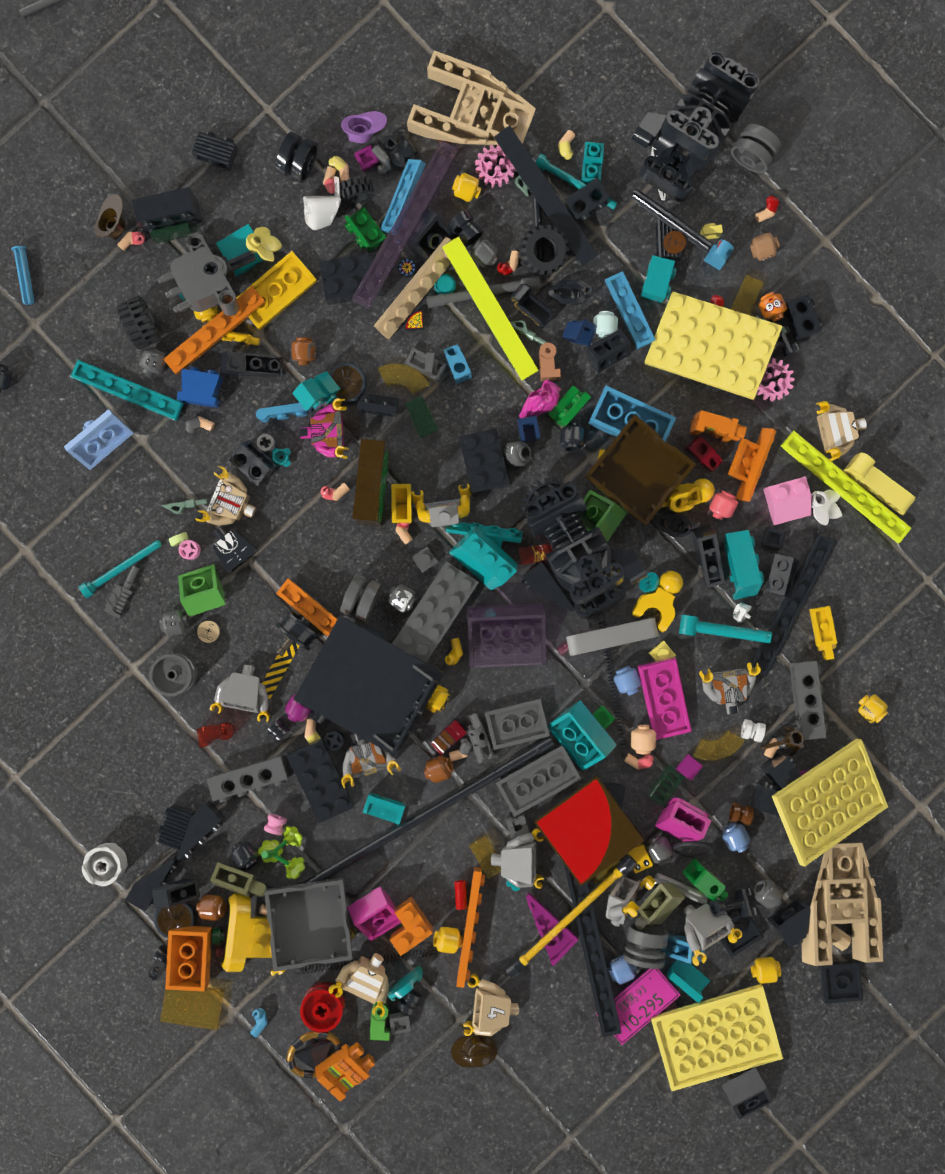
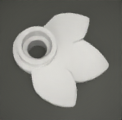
(826, 508)

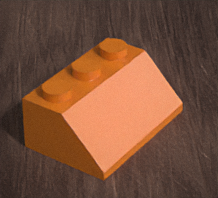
(189, 958)

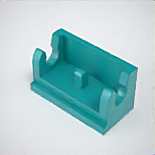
(384, 808)

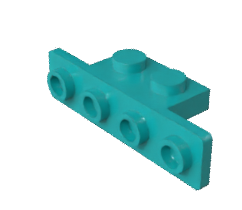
(494, 532)

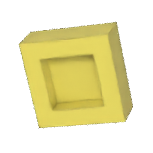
(711, 231)
(661, 652)

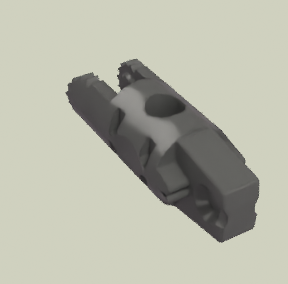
(478, 738)

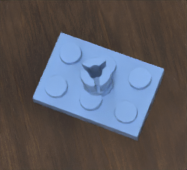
(98, 439)

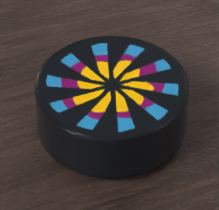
(407, 268)

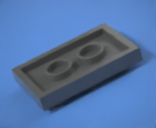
(517, 724)

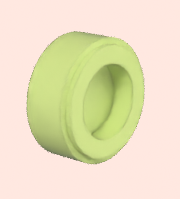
(178, 539)

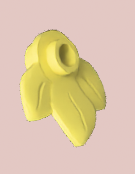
(263, 243)

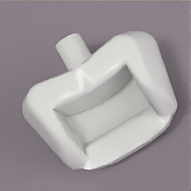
(741, 611)

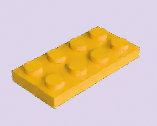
(280, 288)

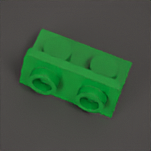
(365, 229)
(569, 406)

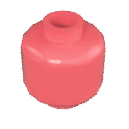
(723, 505)

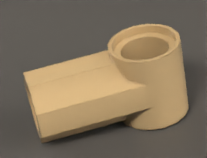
(840, 938)

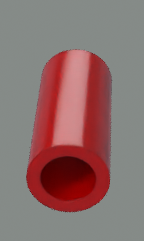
(460, 894)

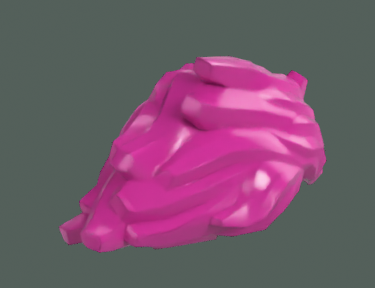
(541, 400)

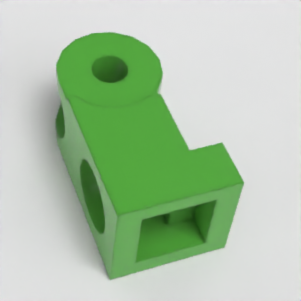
(377, 1029)

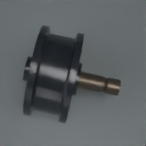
(298, 631)

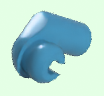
(261, 1022)

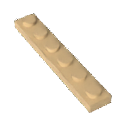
(413, 292)

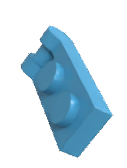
(281, 412)

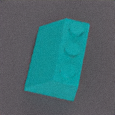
(484, 558)
(581, 736)

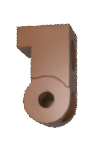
(546, 363)

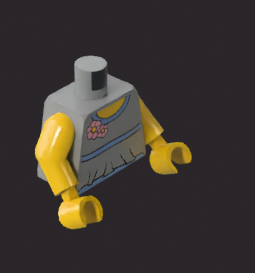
(443, 512)

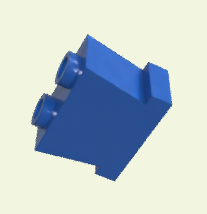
(200, 387)

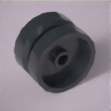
(296, 157)

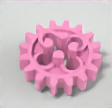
(485, 168)
(782, 384)

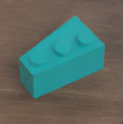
(743, 564)

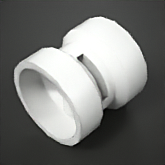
(753, 730)

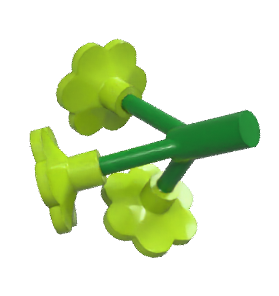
(272, 850)

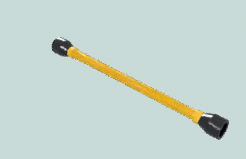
(517, 966)

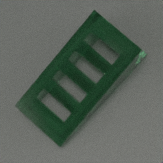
(660, 781)

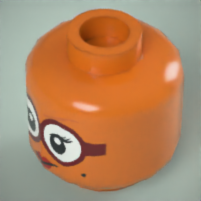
(772, 306)

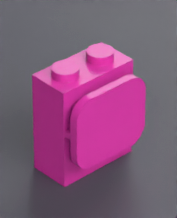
(683, 821)

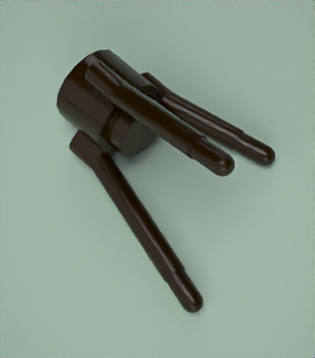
(792, 739)

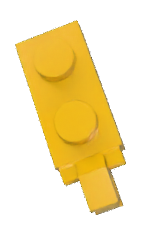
(824, 631)

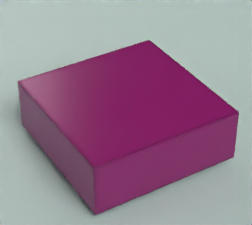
(366, 158)
(689, 767)

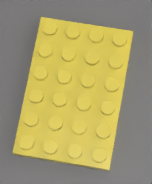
(713, 345)
(830, 802)
(716, 1037)

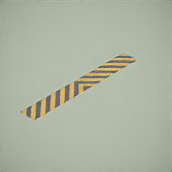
(278, 669)

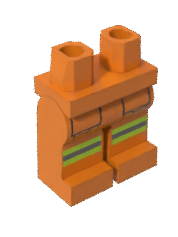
(717, 426)
(344, 1070)

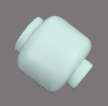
(606, 324)

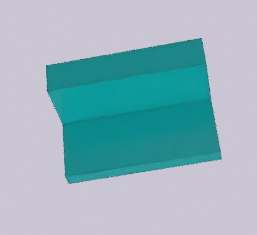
(688, 979)

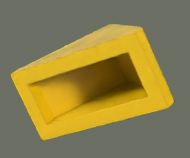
(401, 503)

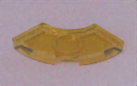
(404, 376)
(718, 748)

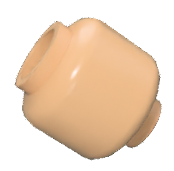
(643, 739)

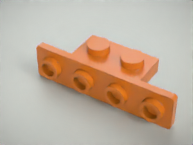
(750, 462)

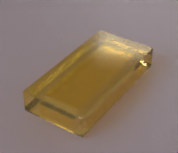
(747, 295)
(483, 851)

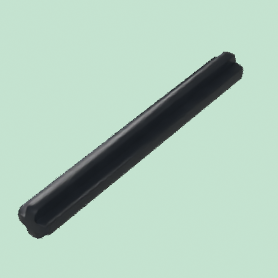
(671, 220)

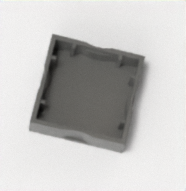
(308, 924)

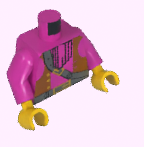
(327, 430)

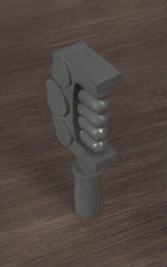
(120, 595)

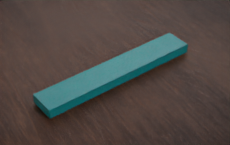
(127, 390)

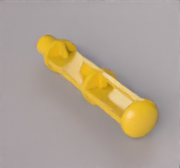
(244, 338)

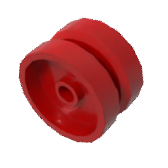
(326, 1017)

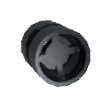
(467, 230)

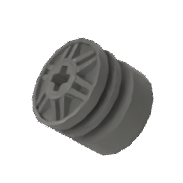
(645, 947)

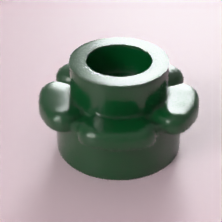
(217, 936)

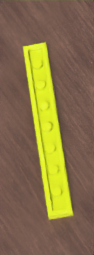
(490, 308)
(845, 487)

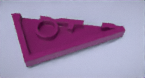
(545, 922)

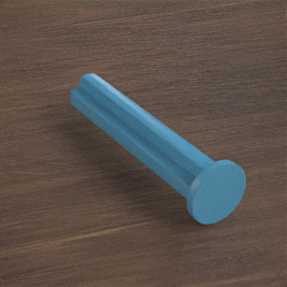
(23, 274)

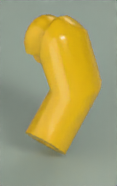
(456, 652)

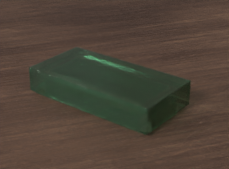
(171, 233)
(421, 417)

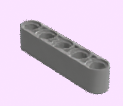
(612, 636)

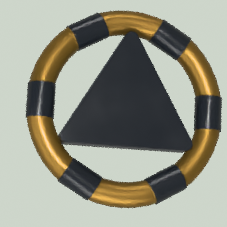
(313, 1053)

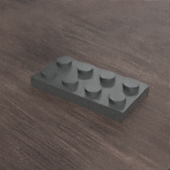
(538, 780)

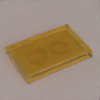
(193, 1008)

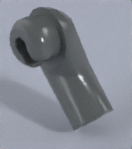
(384, 160)

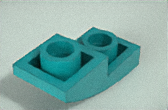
(592, 161)

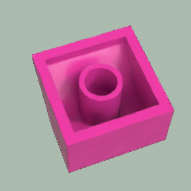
(374, 914)

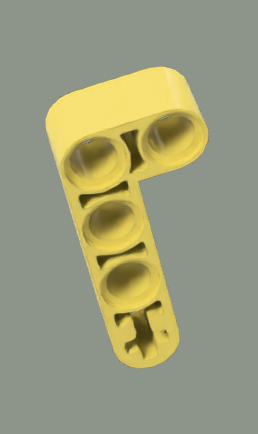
(878, 484)

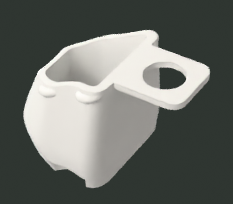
(321, 210)

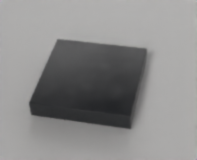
(749, 930)
(841, 982)

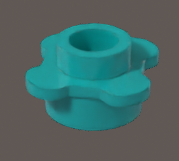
(280, 452)

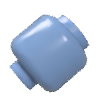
(627, 680)
(736, 837)
(621, 970)

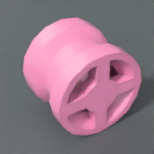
(185, 549)
(275, 824)

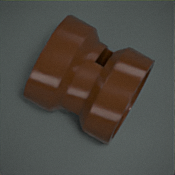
(741, 813)

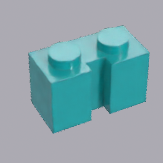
(658, 278)
(316, 391)

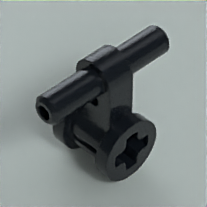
(160, 960)

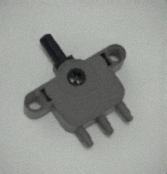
(204, 278)

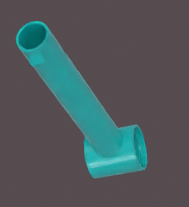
(690, 625)

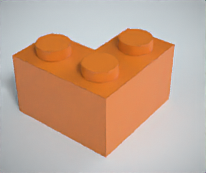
(414, 928)

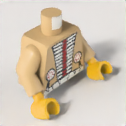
(228, 501)

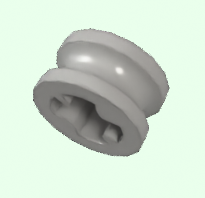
(269, 438)

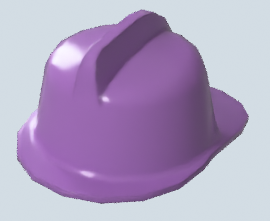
(363, 126)

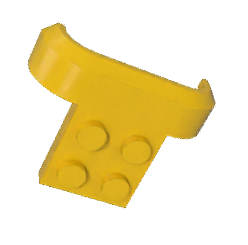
(246, 935)

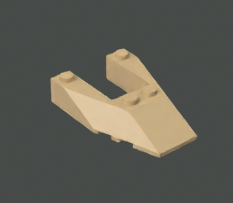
(480, 110)
(844, 896)

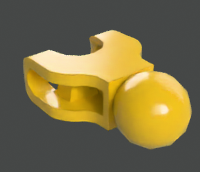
(688, 495)
(661, 598)

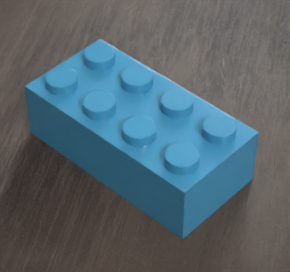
(616, 410)

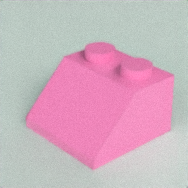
(788, 500)

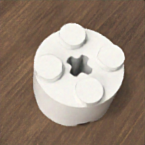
(105, 853)

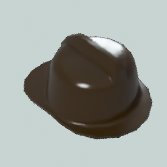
(110, 219)
(474, 1051)

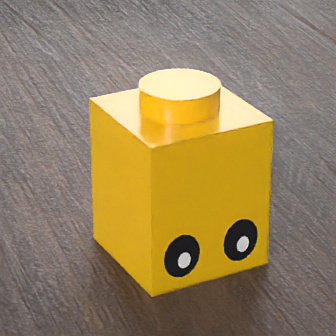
(641, 857)

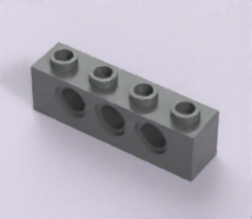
(798, 672)
(221, 792)

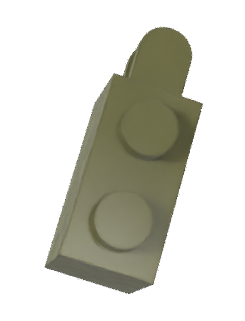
(237, 881)
(659, 905)

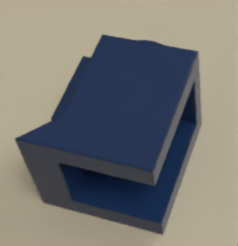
(580, 332)
(528, 429)

